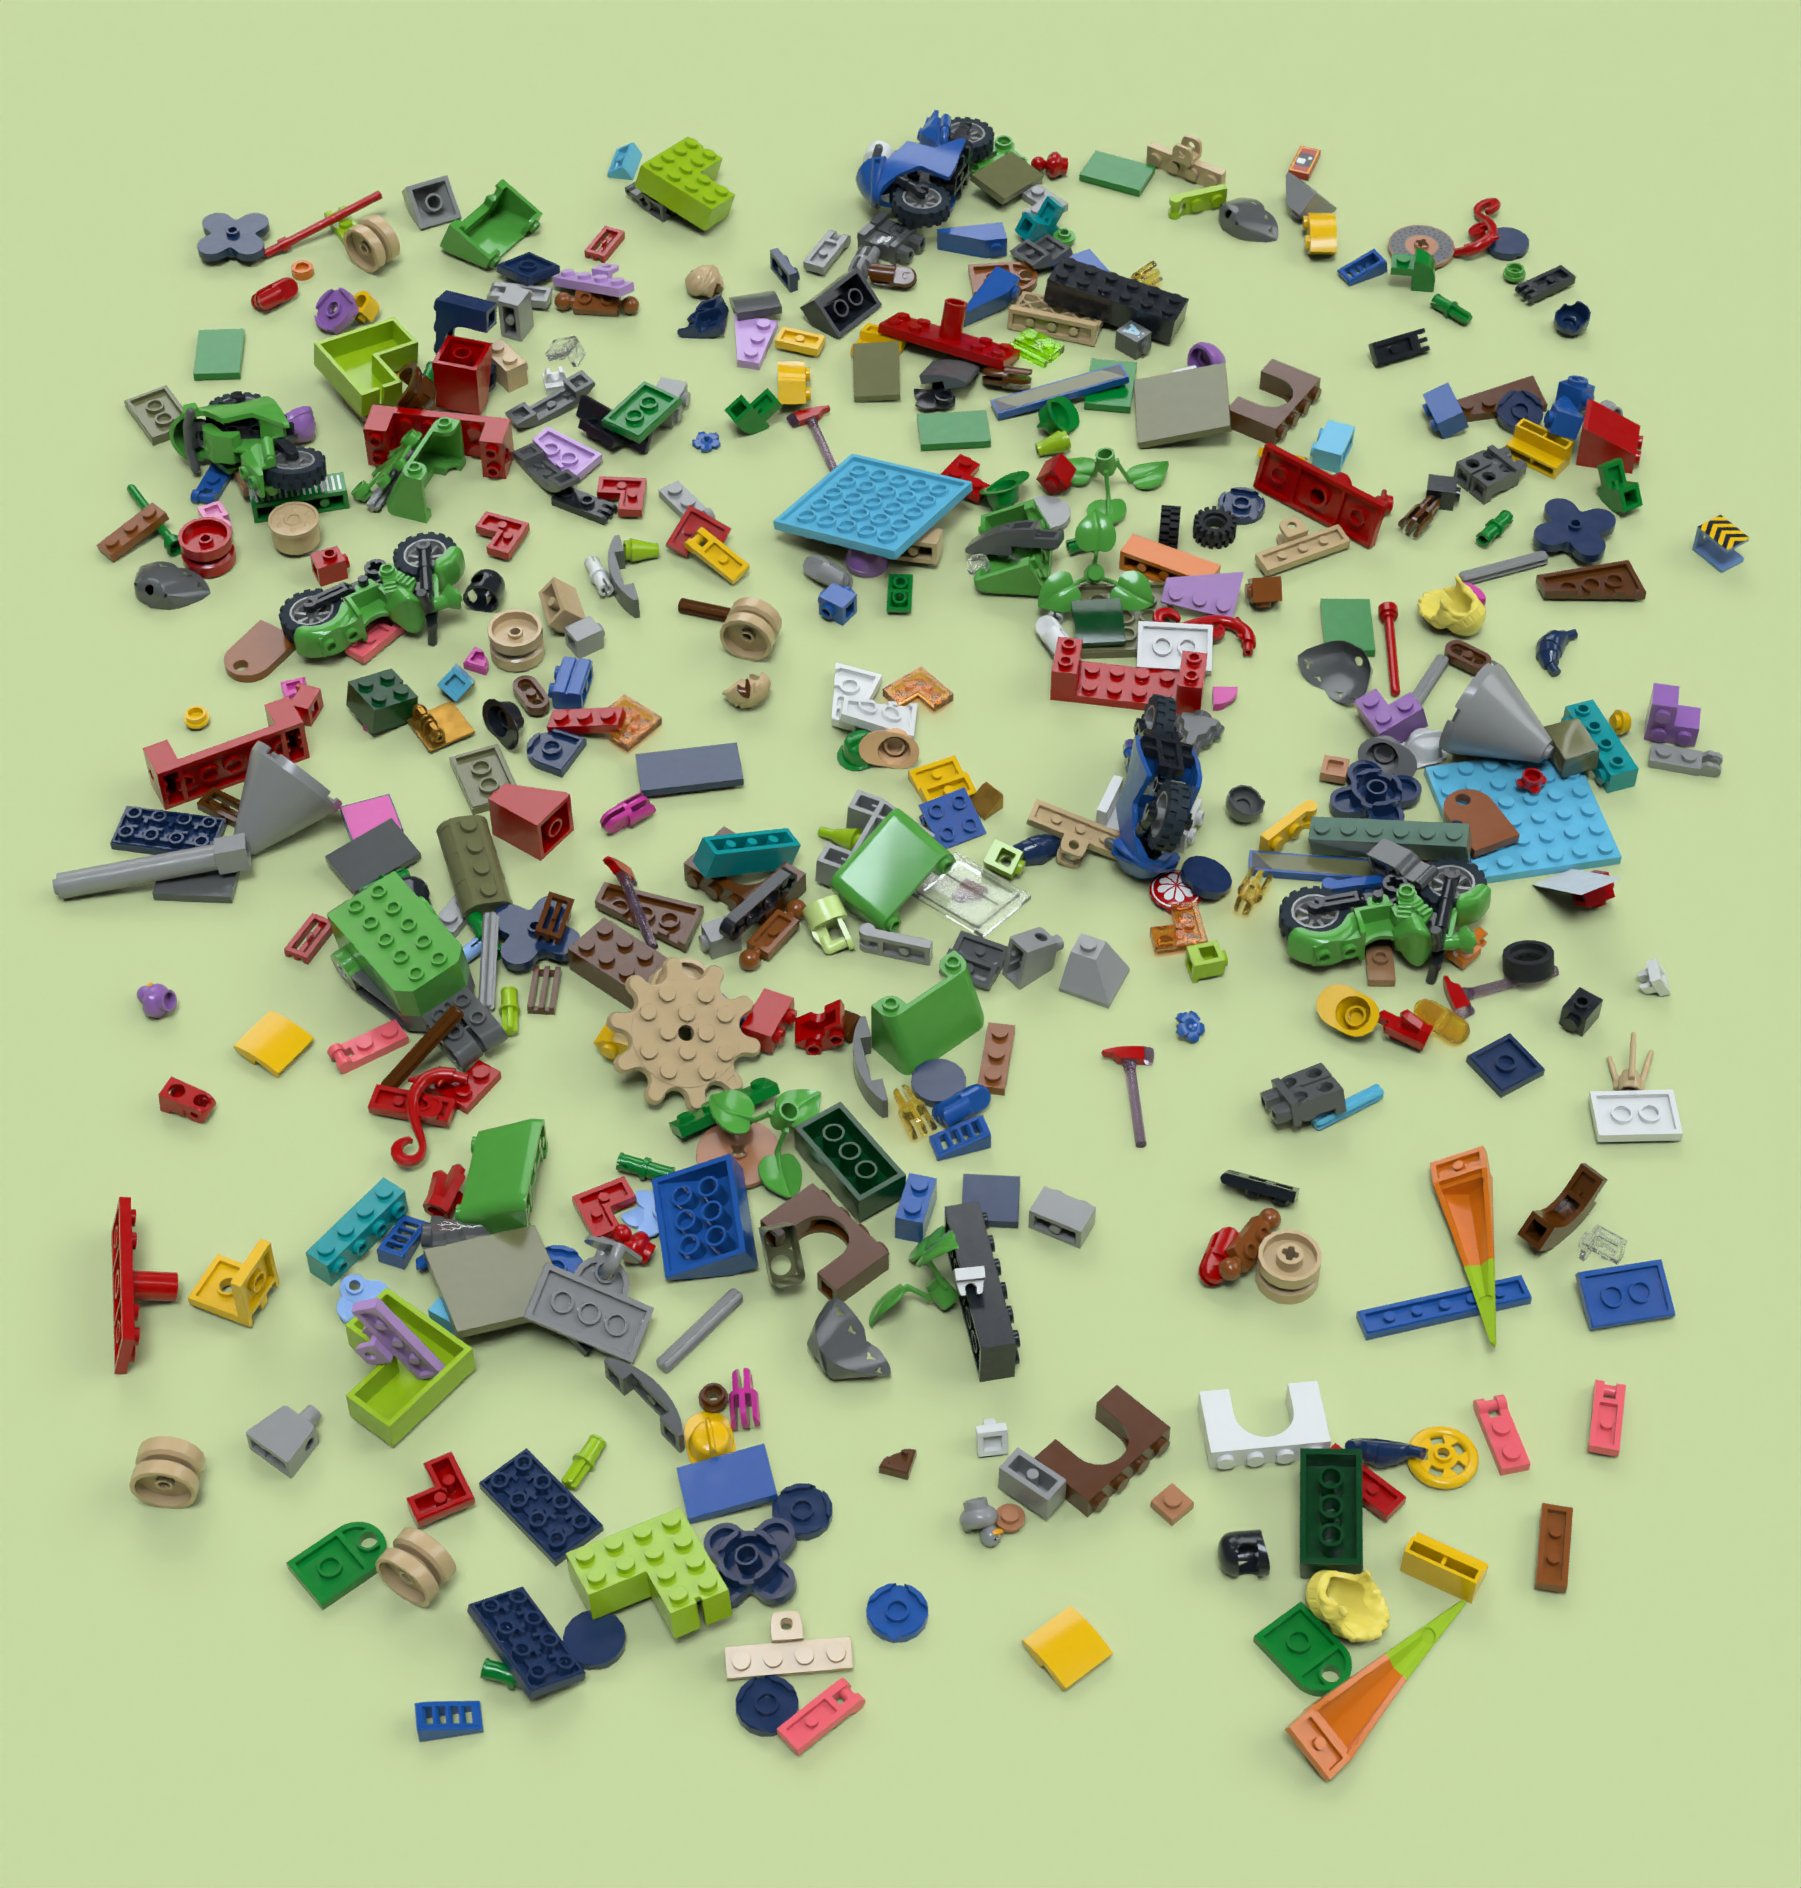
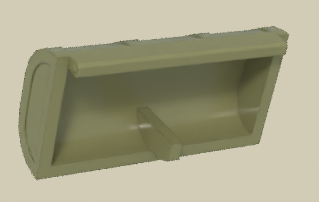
(473, 864)

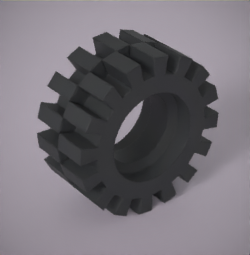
(1214, 518)
(1169, 525)

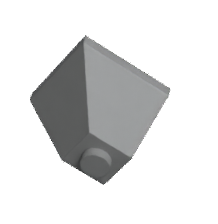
(1304, 198)
(431, 202)
(1093, 971)

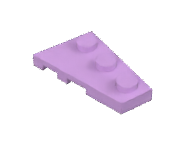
(753, 340)
(567, 453)
(1204, 593)

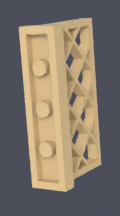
(1049, 323)

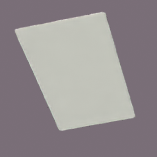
(1576, 881)

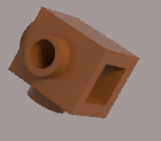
(1263, 591)

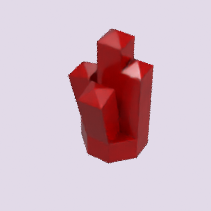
(1406, 1028)
(445, 1192)

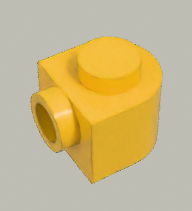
(367, 307)

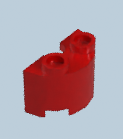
(822, 1030)

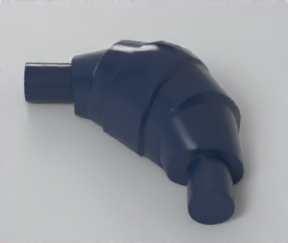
(1551, 648)
(1039, 848)
(1385, 1452)

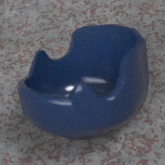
(1572, 318)

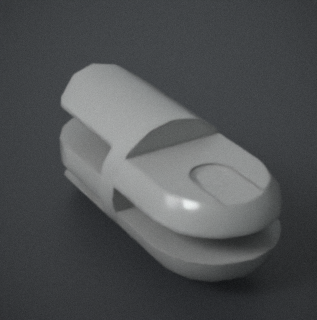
(864, 258)
(826, 571)

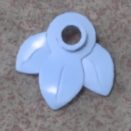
(644, 1215)
(367, 1290)

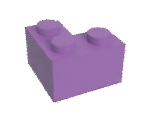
(1391, 719)
(1669, 721)

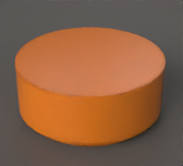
(302, 270)

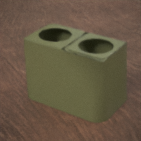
(1571, 746)
(794, 1256)

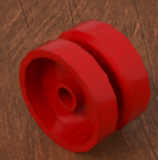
(207, 546)

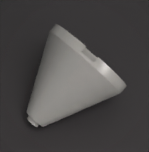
(1495, 721)
(279, 799)

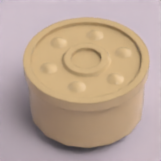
(295, 527)

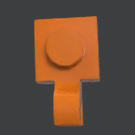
(1462, 959)

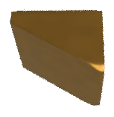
(987, 800)

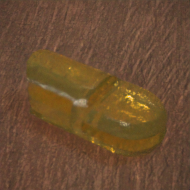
(1147, 274)
(1251, 891)
(1444, 1020)
(912, 1111)

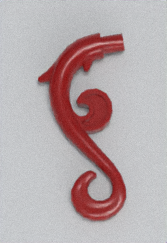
(1478, 230)
(1243, 631)
(416, 1113)

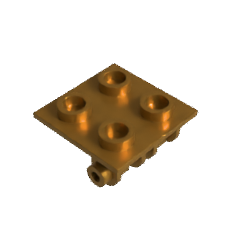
(439, 725)

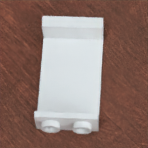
(1107, 813)

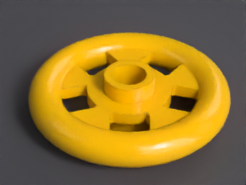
(1451, 1437)

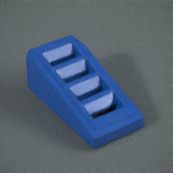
(1374, 264)
(958, 1131)
(401, 1258)
(435, 1709)

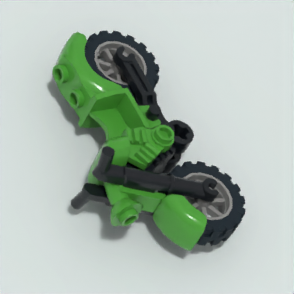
(398, 591)
(1412, 918)

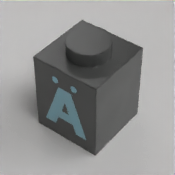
(1133, 340)

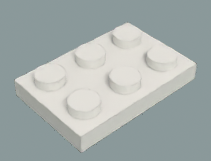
(1162, 644)
(1635, 1115)

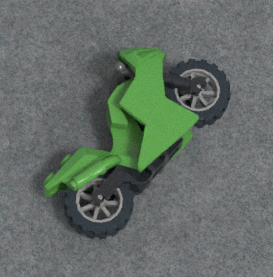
(250, 437)

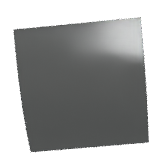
(1042, 253)
(756, 305)
(951, 372)
(983, 958)

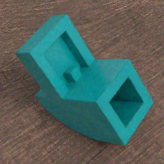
(1045, 221)

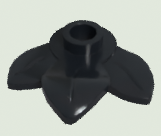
(935, 397)

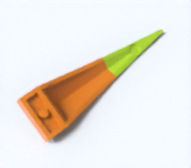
(1466, 1197)
(1342, 1719)

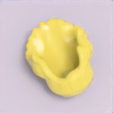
(1453, 609)
(1348, 1604)

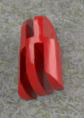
(274, 294)
(1214, 1254)

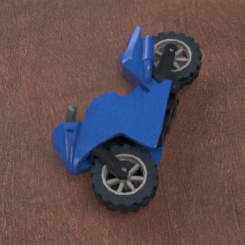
(926, 175)
(1155, 820)

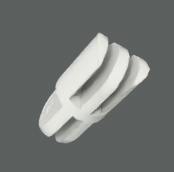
(1048, 630)

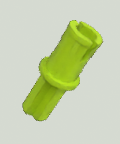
(509, 1010)
(583, 1462)

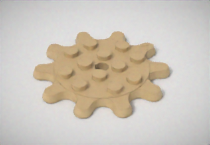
(659, 1050)

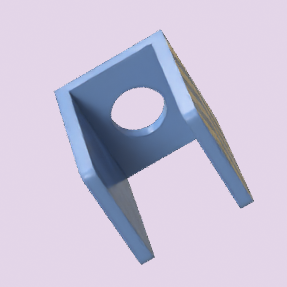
(1719, 543)

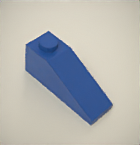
(974, 240)
(993, 295)
(1563, 419)

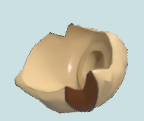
(704, 281)
(749, 692)

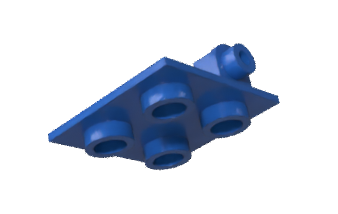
(952, 818)

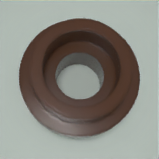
(713, 1390)

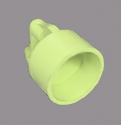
(824, 915)

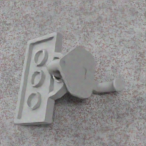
(590, 1306)

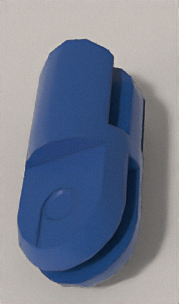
(962, 1105)

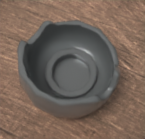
(1244, 803)

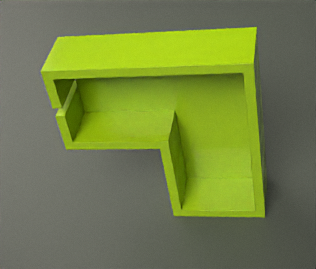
(685, 183)
(364, 363)
(390, 1396)
(653, 1561)

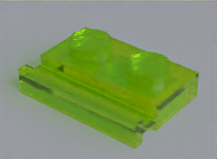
(1037, 347)

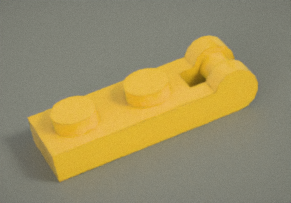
(717, 555)
(1288, 827)

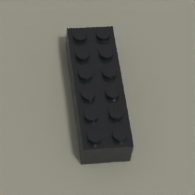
(1115, 298)
(985, 1315)

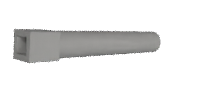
(226, 855)

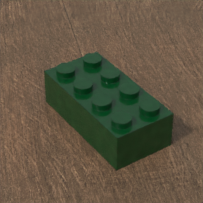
(849, 1161)
(1331, 1511)

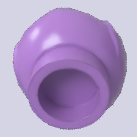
(156, 999)

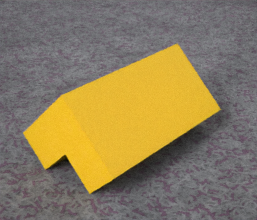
(1540, 449)
(1443, 1567)

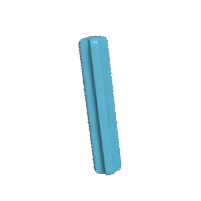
(1353, 1104)

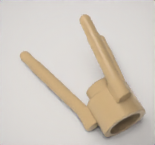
(1630, 1078)

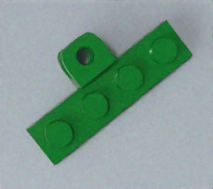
(691, 1122)

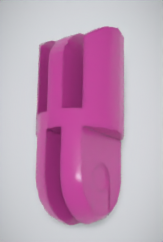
(627, 813)
(743, 1399)

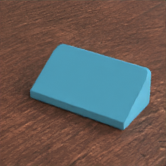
(625, 162)

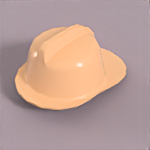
(889, 749)

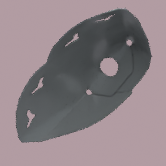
(1251, 220)
(171, 581)
(1337, 669)
(841, 1351)

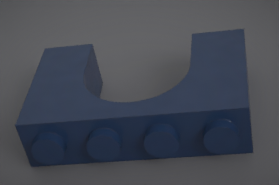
(463, 311)

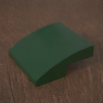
(1098, 622)

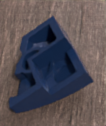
(707, 320)

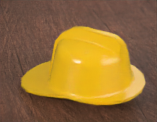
(1347, 1010)
(708, 1436)

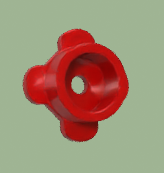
(1387, 499)
(1532, 780)

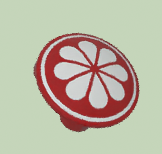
(1169, 890)

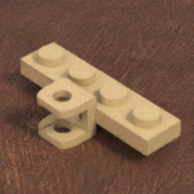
(1184, 162)
(1298, 547)
(1075, 831)
(788, 1653)

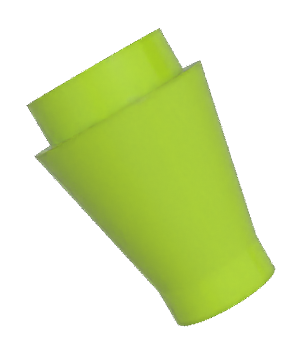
(1053, 444)
(639, 550)

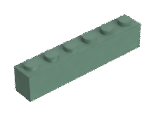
(1359, 836)

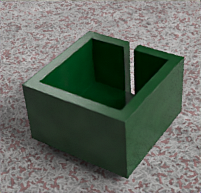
(381, 700)

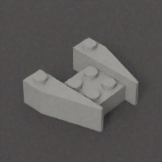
(863, 812)

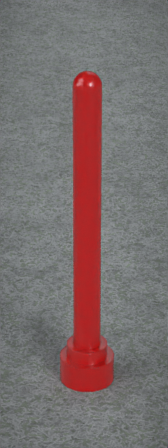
(1388, 614)

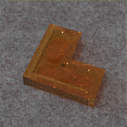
(921, 686)
(637, 723)
(1185, 931)

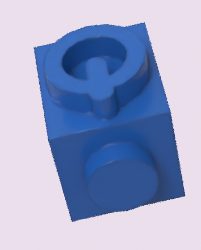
(1577, 390)
(838, 603)

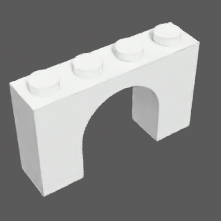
(1232, 1446)

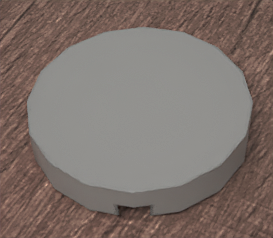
(1054, 510)

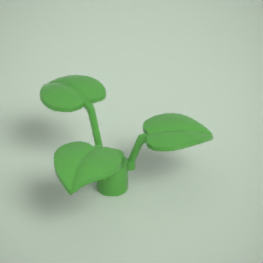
(1143, 475)
(1095, 534)
(734, 1113)
(938, 1287)

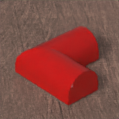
(447, 1496)

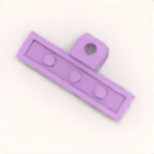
(599, 282)
(392, 1337)

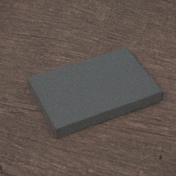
(373, 854)
(198, 888)

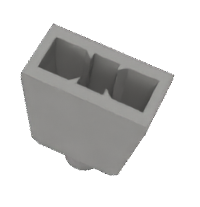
(1030, 956)
(285, 1438)

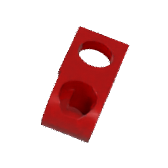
(186, 1100)

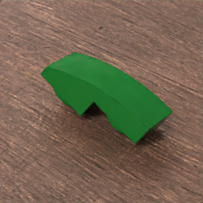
(900, 593)

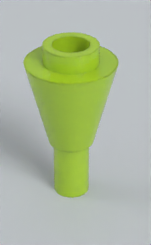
(844, 837)

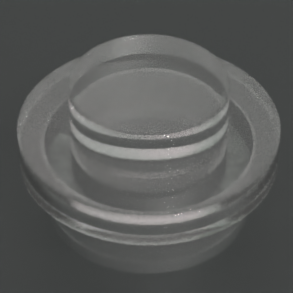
(977, 562)

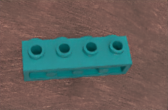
(1615, 765)
(745, 852)
(357, 1231)

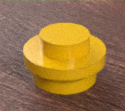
(196, 717)
(1620, 722)

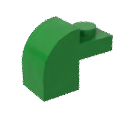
(1419, 266)
(753, 416)
(1615, 490)

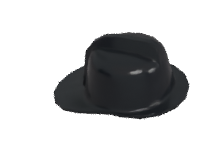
(503, 721)

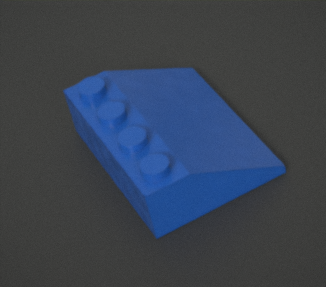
(705, 1220)

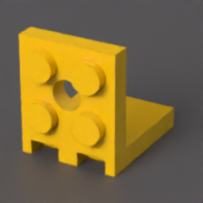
(248, 1282)

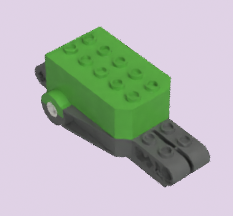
(411, 966)

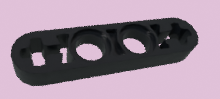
(758, 904)

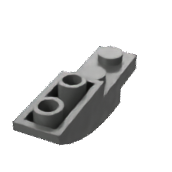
(1007, 537)

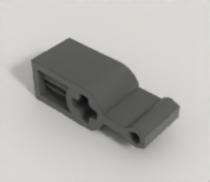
(649, 204)
(1392, 858)

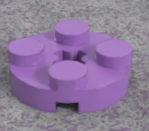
(338, 320)

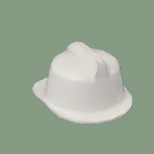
(1425, 746)

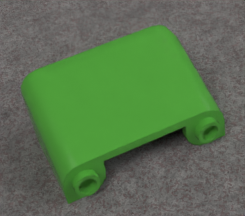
(492, 227)
(437, 452)
(1025, 569)
(889, 870)
(931, 1022)
(503, 1175)

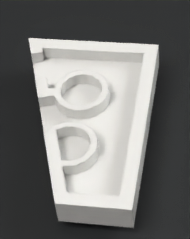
(852, 683)
(878, 717)

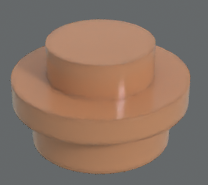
(1010, 1518)

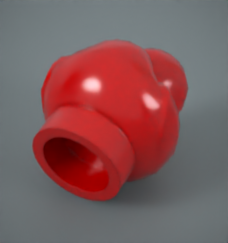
(1054, 164)
(638, 1242)

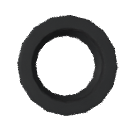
(1528, 961)

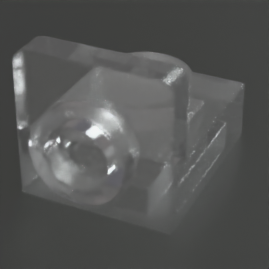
(566, 348)
(1604, 1243)

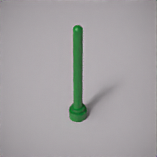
(170, 540)

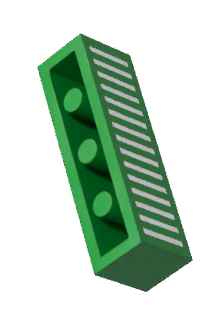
(325, 497)

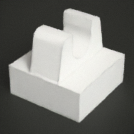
(553, 380)
(1655, 978)
(969, 1275)
(991, 1438)

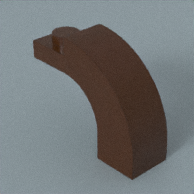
(1558, 1220)

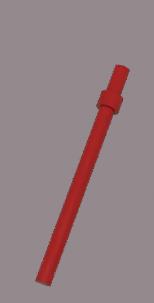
(285, 243)

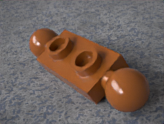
(596, 304)
(772, 935)
(1245, 1246)

